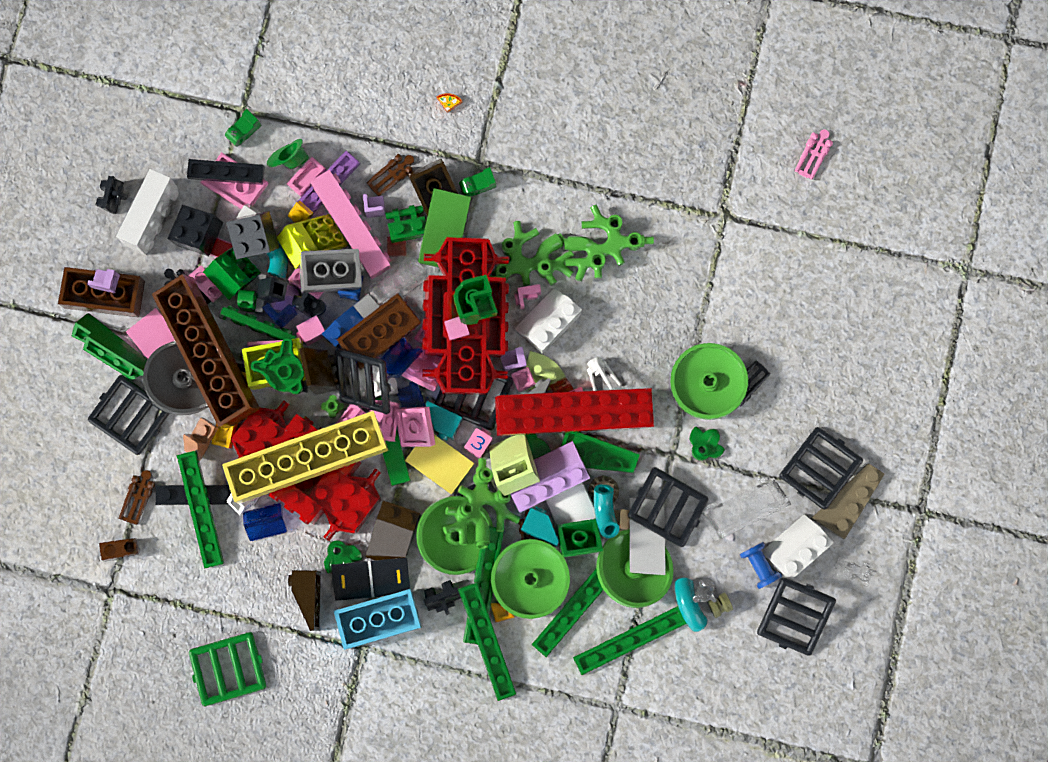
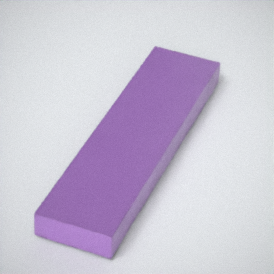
(343, 167)

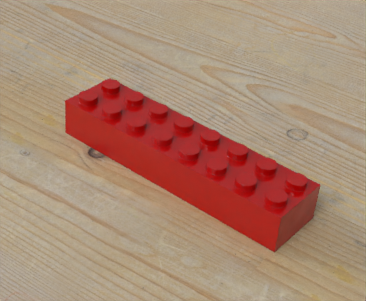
(574, 411)

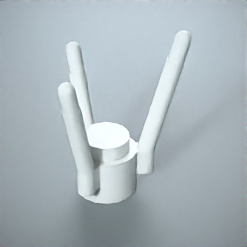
(599, 367)

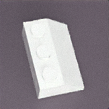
(548, 320)
(797, 547)

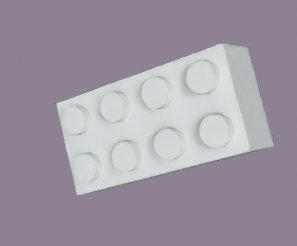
(148, 212)

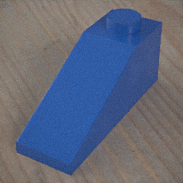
(342, 325)

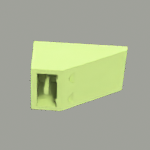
(513, 464)

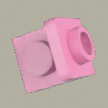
(529, 292)

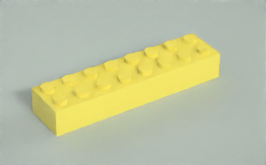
(305, 457)

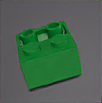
(231, 273)

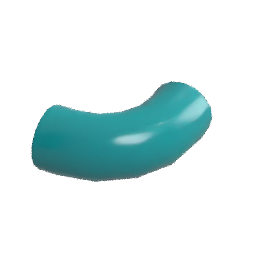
(278, 263)
(605, 511)
(689, 609)

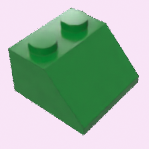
(579, 538)

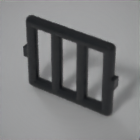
(356, 399)
(473, 417)
(108, 428)
(834, 489)
(649, 522)
(778, 598)

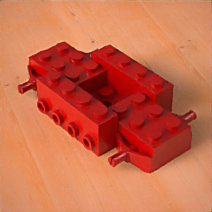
(465, 360)
(337, 493)

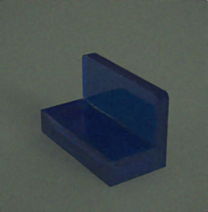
(283, 317)
(399, 358)
(411, 396)
(264, 522)

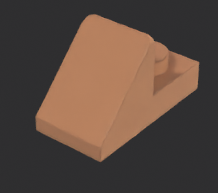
(200, 437)

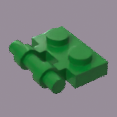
(406, 229)

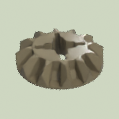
(604, 480)

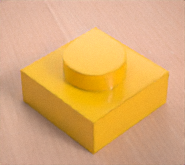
(300, 212)

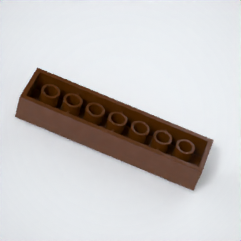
(205, 351)

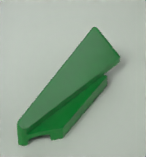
(108, 347)

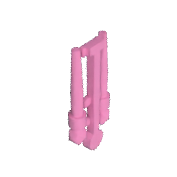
(824, 134)

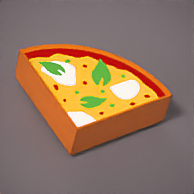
(449, 101)

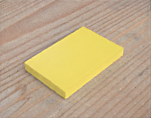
(441, 464)

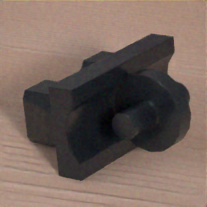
(113, 195)
(309, 305)
(443, 600)

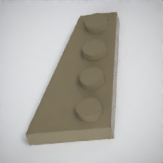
(849, 502)

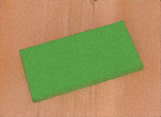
(445, 219)

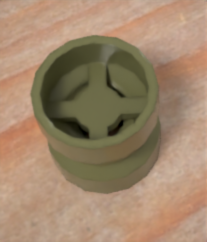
(721, 605)

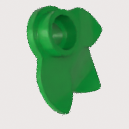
(707, 441)
(348, 554)

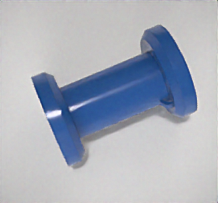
(761, 565)

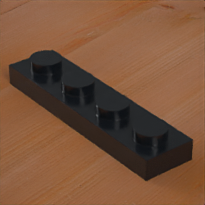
(225, 171)
(177, 496)

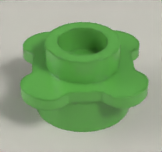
(337, 406)

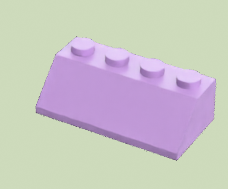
(557, 473)

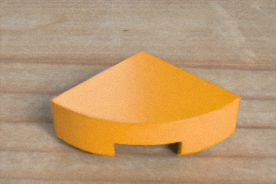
(500, 613)

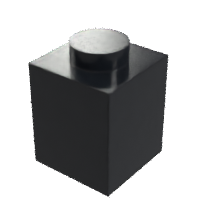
(271, 290)

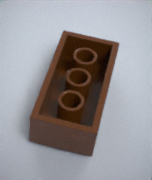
(78, 295)

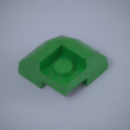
(474, 300)

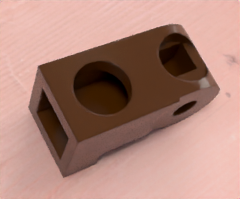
(118, 549)

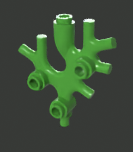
(596, 252)
(521, 265)
(471, 513)

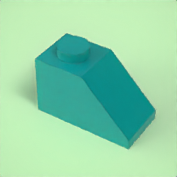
(444, 421)
(539, 526)

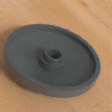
(171, 382)

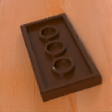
(380, 329)

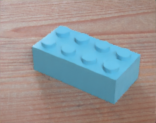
(377, 619)

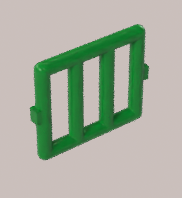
(212, 649)

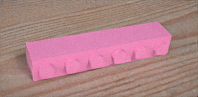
(350, 223)

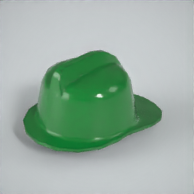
(291, 155)

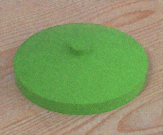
(709, 381)
(442, 549)
(530, 579)
(628, 588)

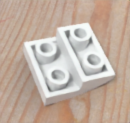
(572, 505)

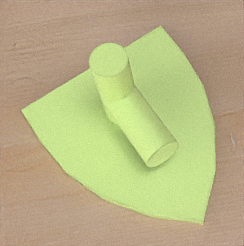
(543, 367)

